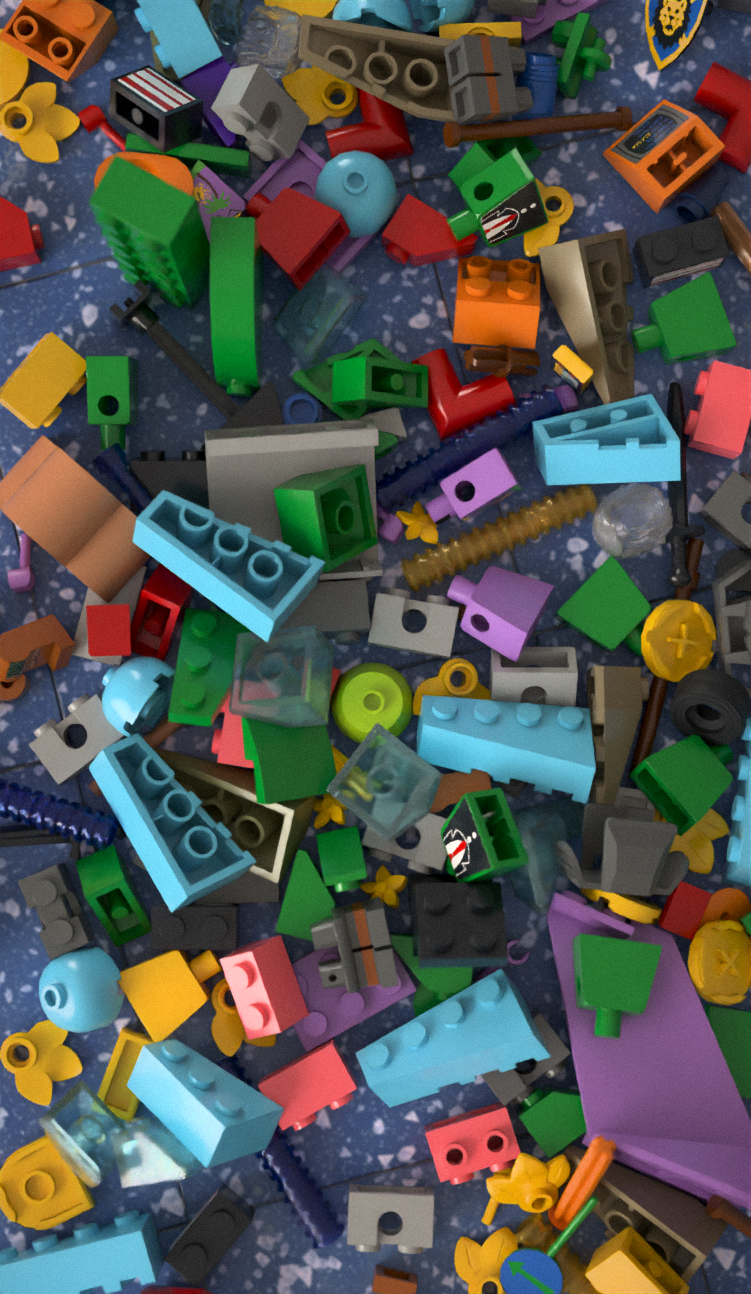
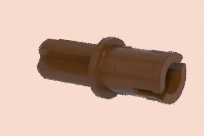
(501, 360)

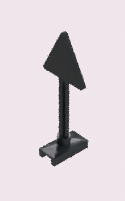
(260, 410)

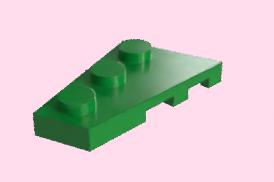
(204, 666)

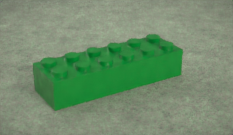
(153, 232)

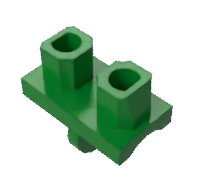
(582, 53)

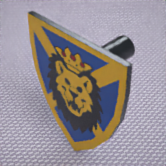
(673, 26)

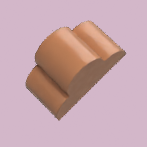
(72, 518)

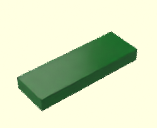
(216, 158)

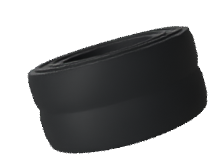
(716, 690)

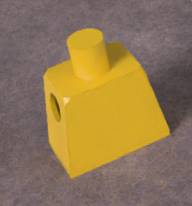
(168, 989)

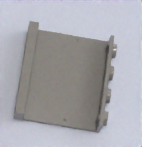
(252, 461)

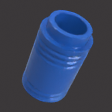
(540, 78)

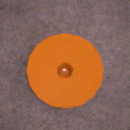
(726, 905)

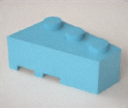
(182, 34)
(608, 445)
(203, 1103)

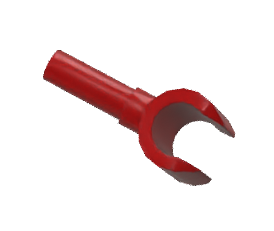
(93, 118)

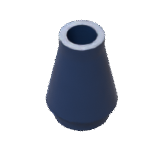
(701, 196)

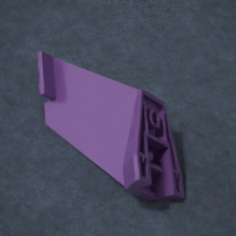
(665, 1080)

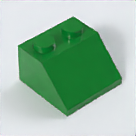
(327, 514)

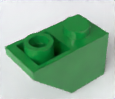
(342, 858)

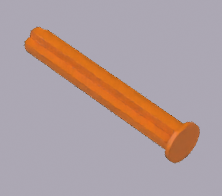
(582, 1182)

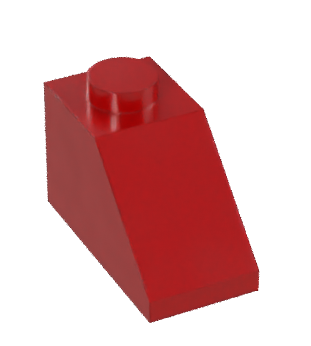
(422, 236)
(18, 238)
(160, 613)

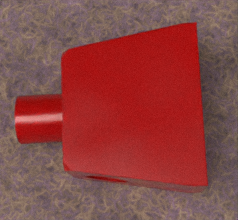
(297, 233)

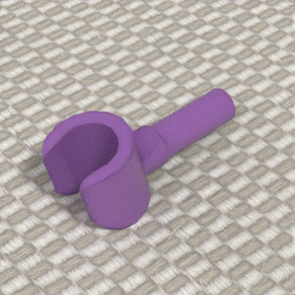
(565, 395)
(391, 528)
(23, 577)
(489, 970)

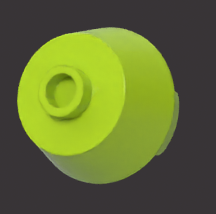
(369, 696)

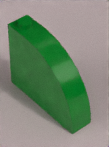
(236, 304)

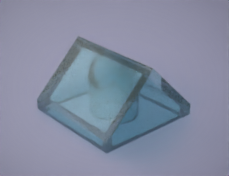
(319, 314)
(386, 784)

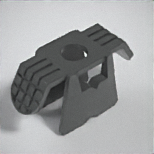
(732, 621)
(632, 852)

